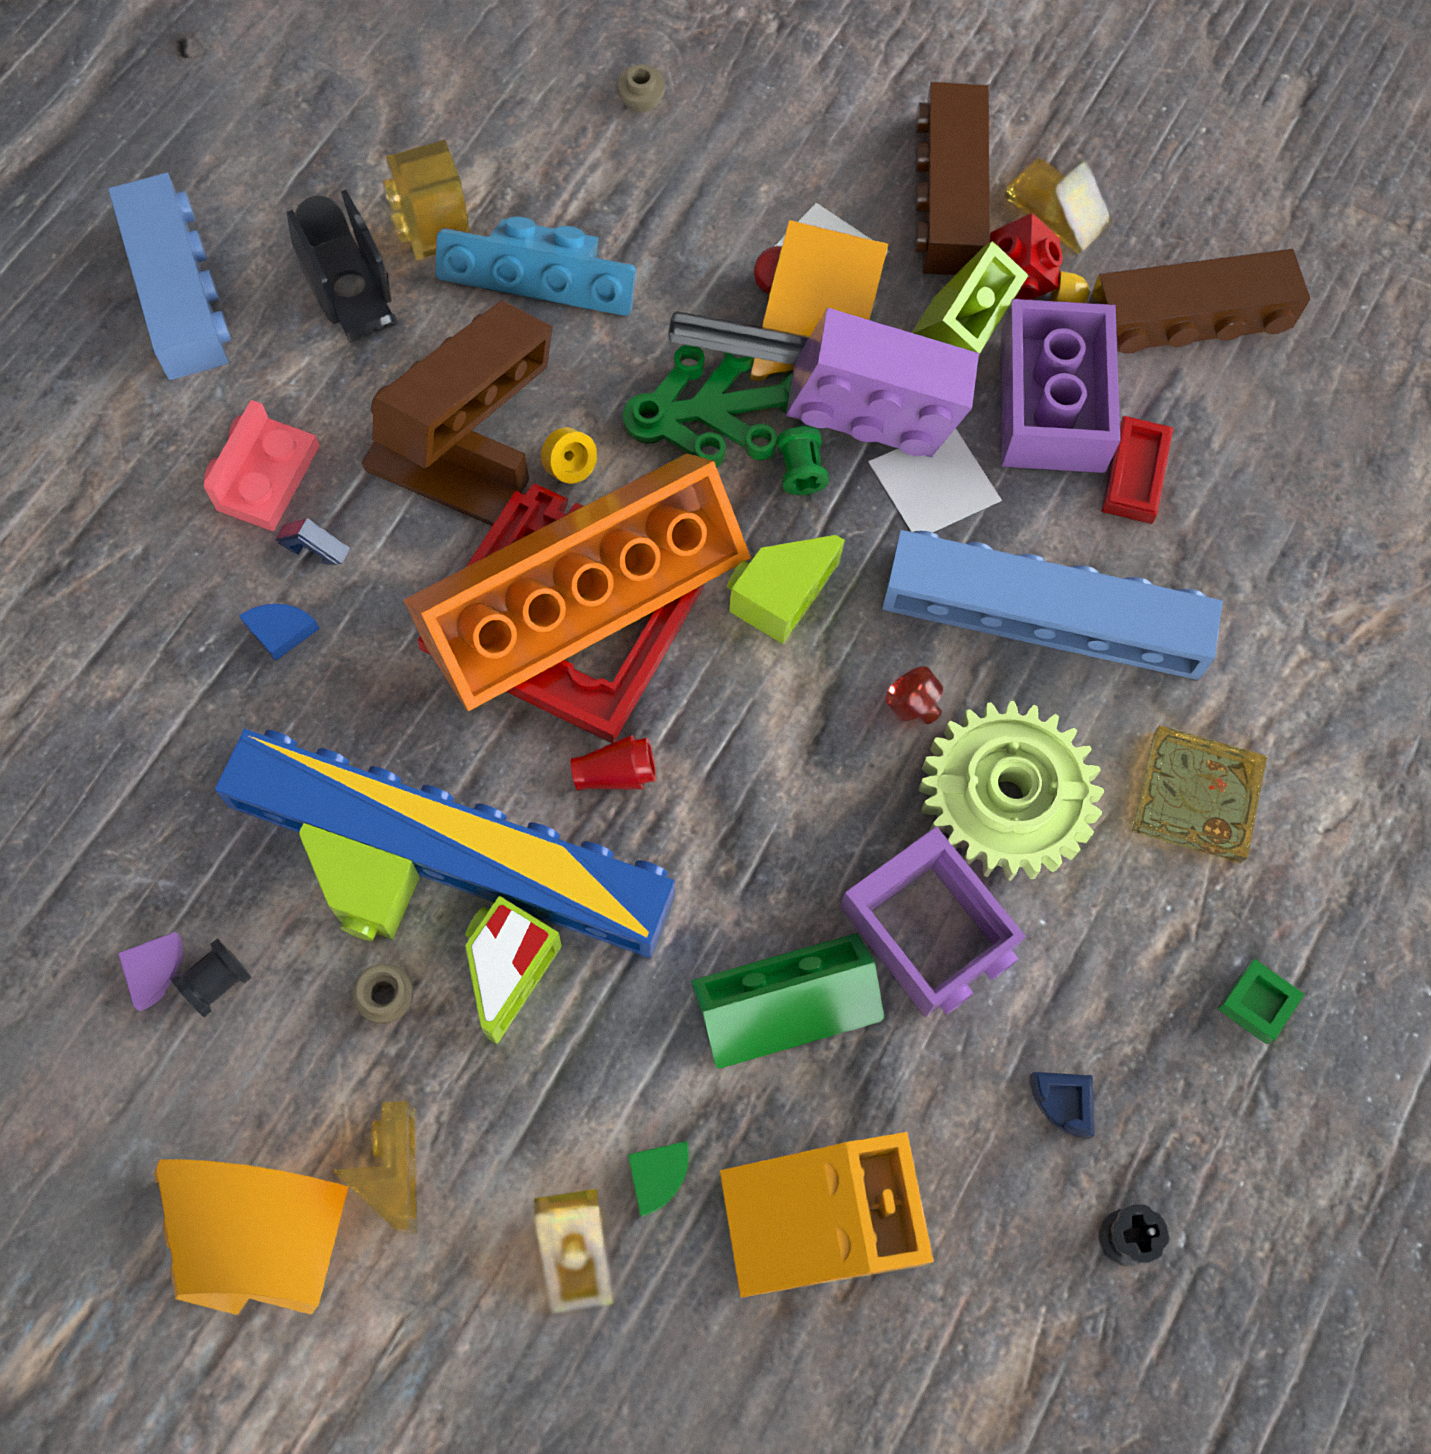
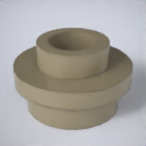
(641, 87)
(374, 978)

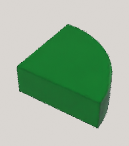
(658, 1175)

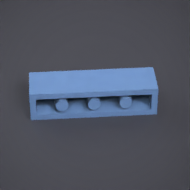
(169, 277)

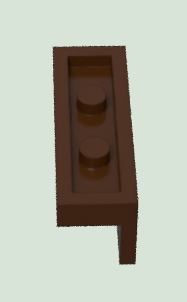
(470, 477)

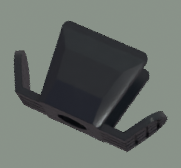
(329, 252)

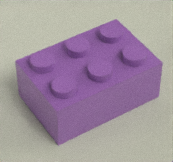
(881, 384)
(1059, 386)

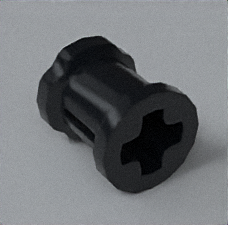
(210, 978)
(1133, 1253)

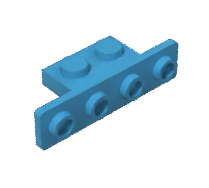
(537, 264)

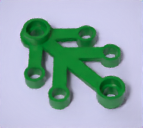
(709, 406)

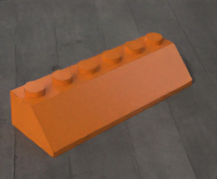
(579, 579)

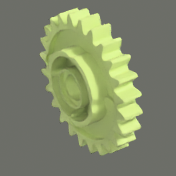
(1006, 829)

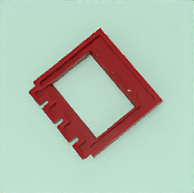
(561, 689)

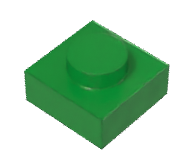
(1260, 1001)

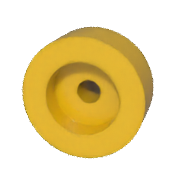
(569, 455)

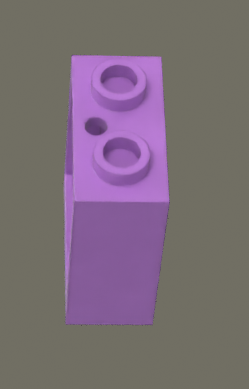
(934, 853)

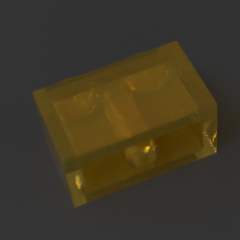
(427, 196)

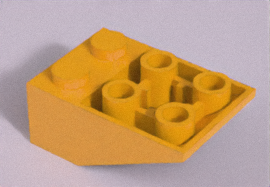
(825, 1215)

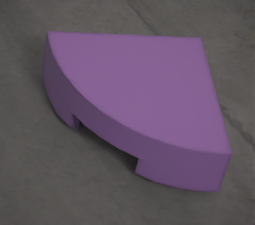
(150, 967)

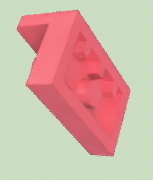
(259, 468)

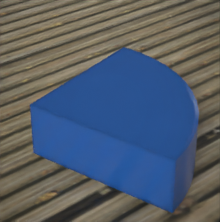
(279, 627)

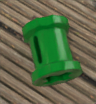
(802, 460)

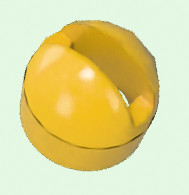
(1071, 289)

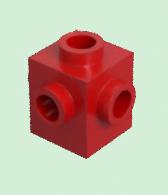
(1035, 251)

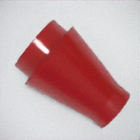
(619, 765)

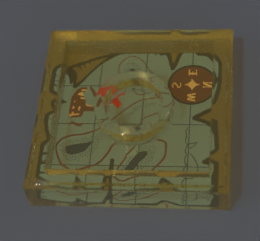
(1200, 794)

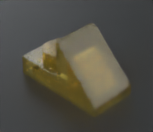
(1063, 203)
(393, 1186)
(573, 1250)

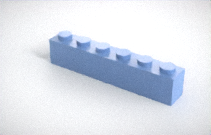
(1053, 604)

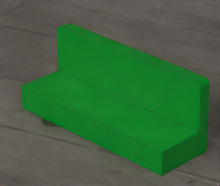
(789, 1000)

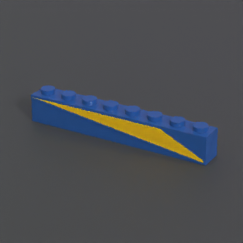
(451, 842)

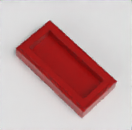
(1137, 470)

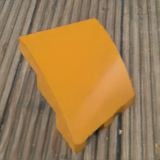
(817, 273)
(247, 1233)

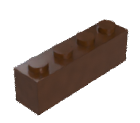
(954, 176)
(1204, 299)
(460, 383)

